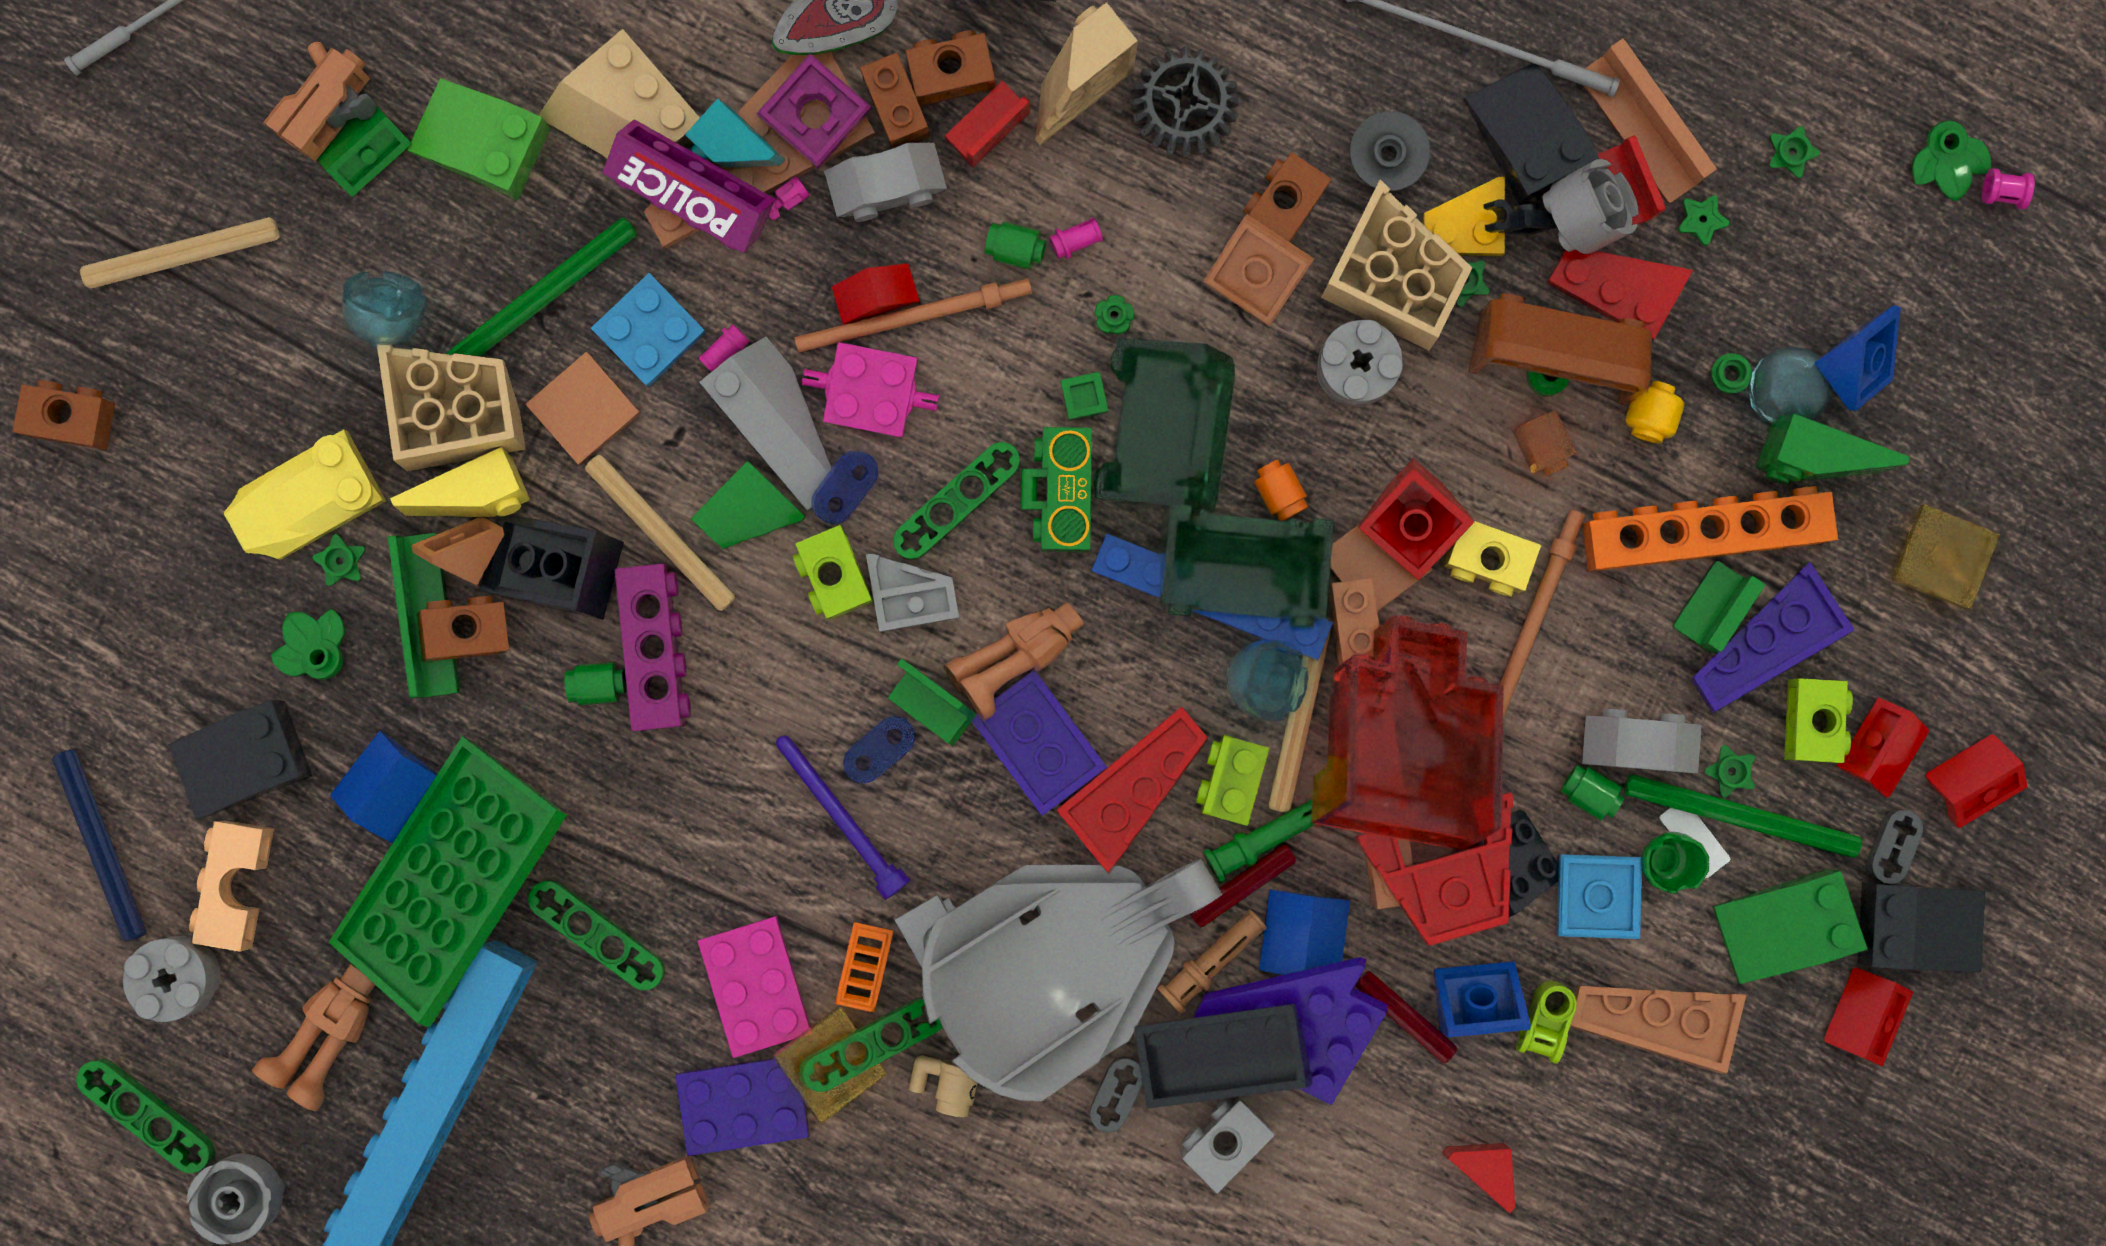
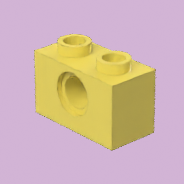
(1515, 555)

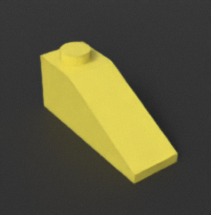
(475, 489)

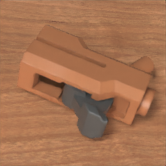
(323, 102)
(639, 1202)

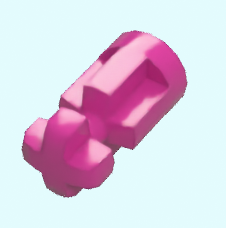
(788, 196)

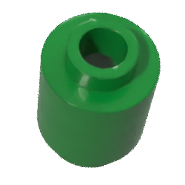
(1015, 245)
(595, 683)
(1592, 792)

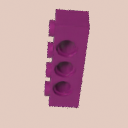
(633, 587)

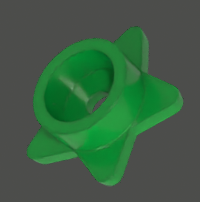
(1800, 144)
(1692, 224)
(1475, 283)
(329, 557)
(1742, 766)

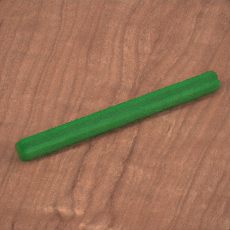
(546, 289)
(1743, 816)

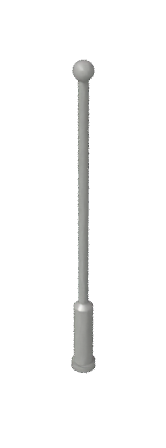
(113, 40)
(1559, 67)

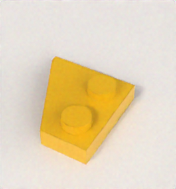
(1464, 219)

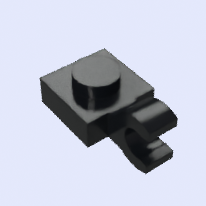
(1522, 220)

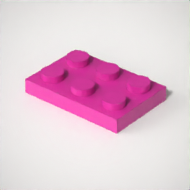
(754, 986)

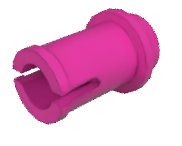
(1075, 238)
(725, 346)

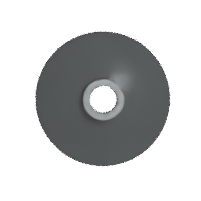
(1397, 133)

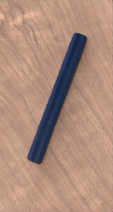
(99, 845)

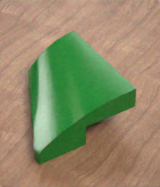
(745, 509)

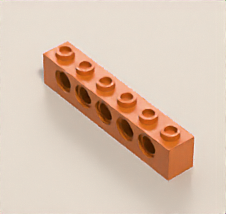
(1813, 526)

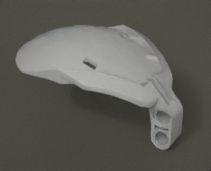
(1016, 988)

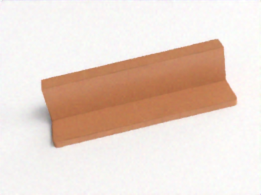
(1644, 111)

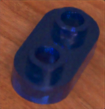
(843, 485)
(879, 750)

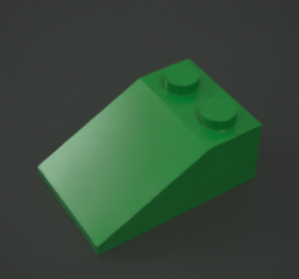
(1809, 450)
(1790, 926)

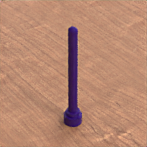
(887, 877)

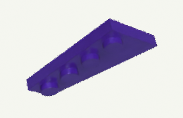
(1783, 634)

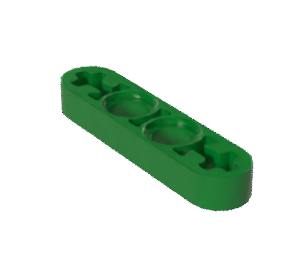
(961, 506)
(600, 930)
(875, 1048)
(141, 1122)

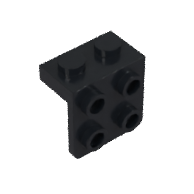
(1530, 863)

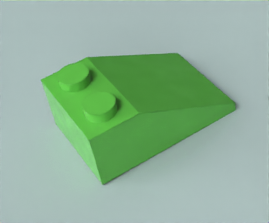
(480, 137)

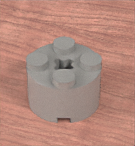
(1591, 207)
(1367, 341)
(148, 983)
(212, 1198)

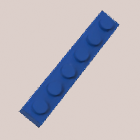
(1141, 571)

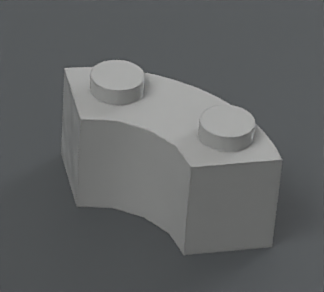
(885, 181)
(1641, 743)

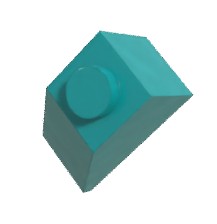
(729, 140)

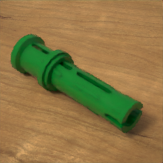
(1245, 848)

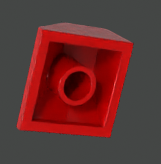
(1416, 519)

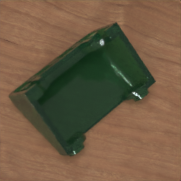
(1169, 425)
(1245, 565)

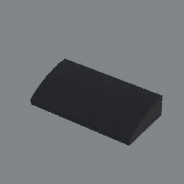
(1222, 1056)

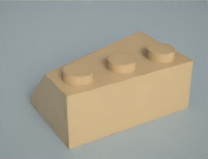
(1088, 66)
(613, 90)
(1398, 272)
(447, 407)

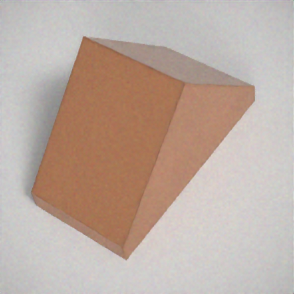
(463, 549)

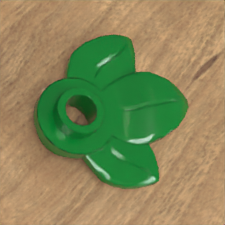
(1952, 166)
(307, 641)

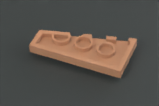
(1676, 1025)

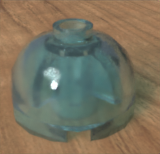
(383, 308)
(1788, 384)
(1267, 679)

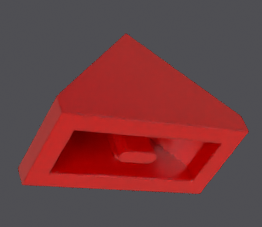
(875, 292)
(1489, 1168)

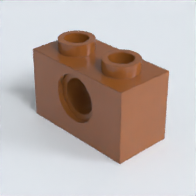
(935, 86)
(894, 101)
(1299, 180)
(39, 415)
(441, 643)

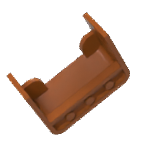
(1564, 345)

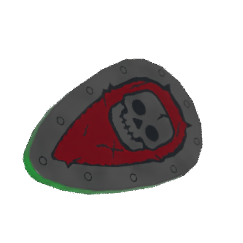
(830, 24)

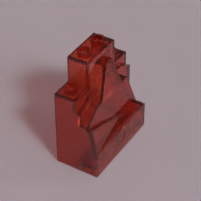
(1413, 741)

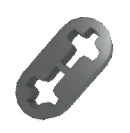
(1903, 850)
(1125, 1098)

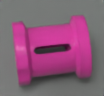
(2008, 188)

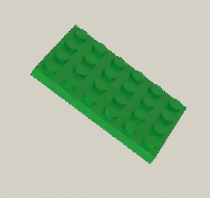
(446, 880)

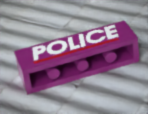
(688, 186)

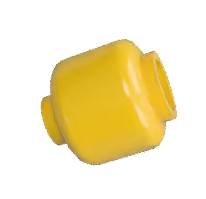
(1655, 413)

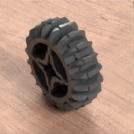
(1168, 96)

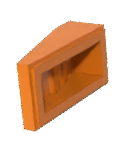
(857, 1001)

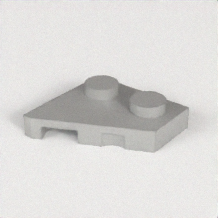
(909, 595)

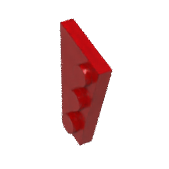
(1620, 286)

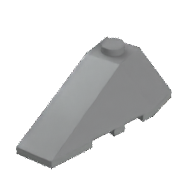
(769, 409)

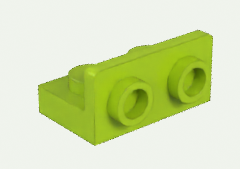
(1233, 779)

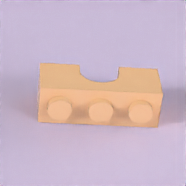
(219, 917)

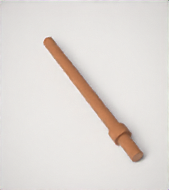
(989, 296)
(1561, 552)

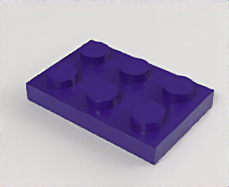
(1039, 743)
(739, 1107)

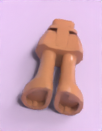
(1034, 638)
(336, 1009)

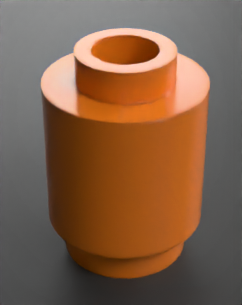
(1281, 490)

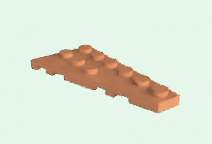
(673, 229)

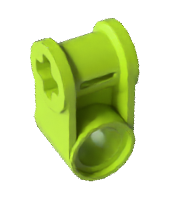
(1546, 1024)

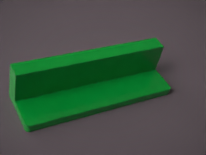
(415, 585)

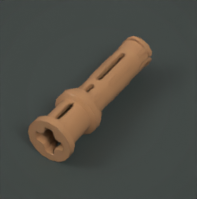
(1198, 974)

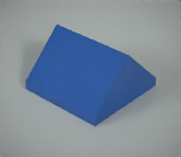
(1863, 360)
(383, 787)
(1302, 932)
(1480, 1000)

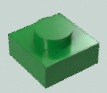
(1084, 396)

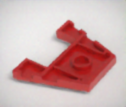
(1451, 892)

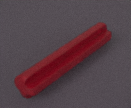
(1245, 884)
(1407, 1017)

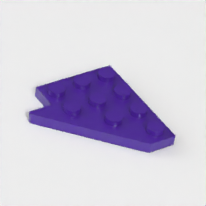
(1332, 1016)

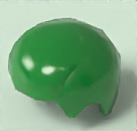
(1674, 862)

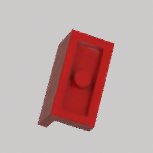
(988, 123)
(1632, 164)
(1884, 746)
(1978, 779)
(1868, 1016)

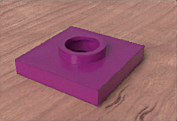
(809, 83)

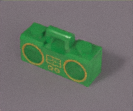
(1067, 467)

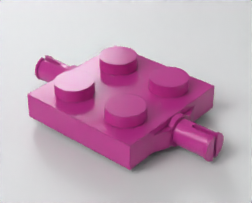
(870, 389)

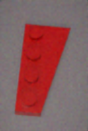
(1127, 793)

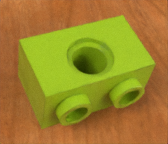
(825, 549)
(1801, 737)

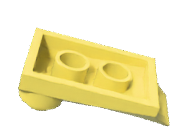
(304, 498)

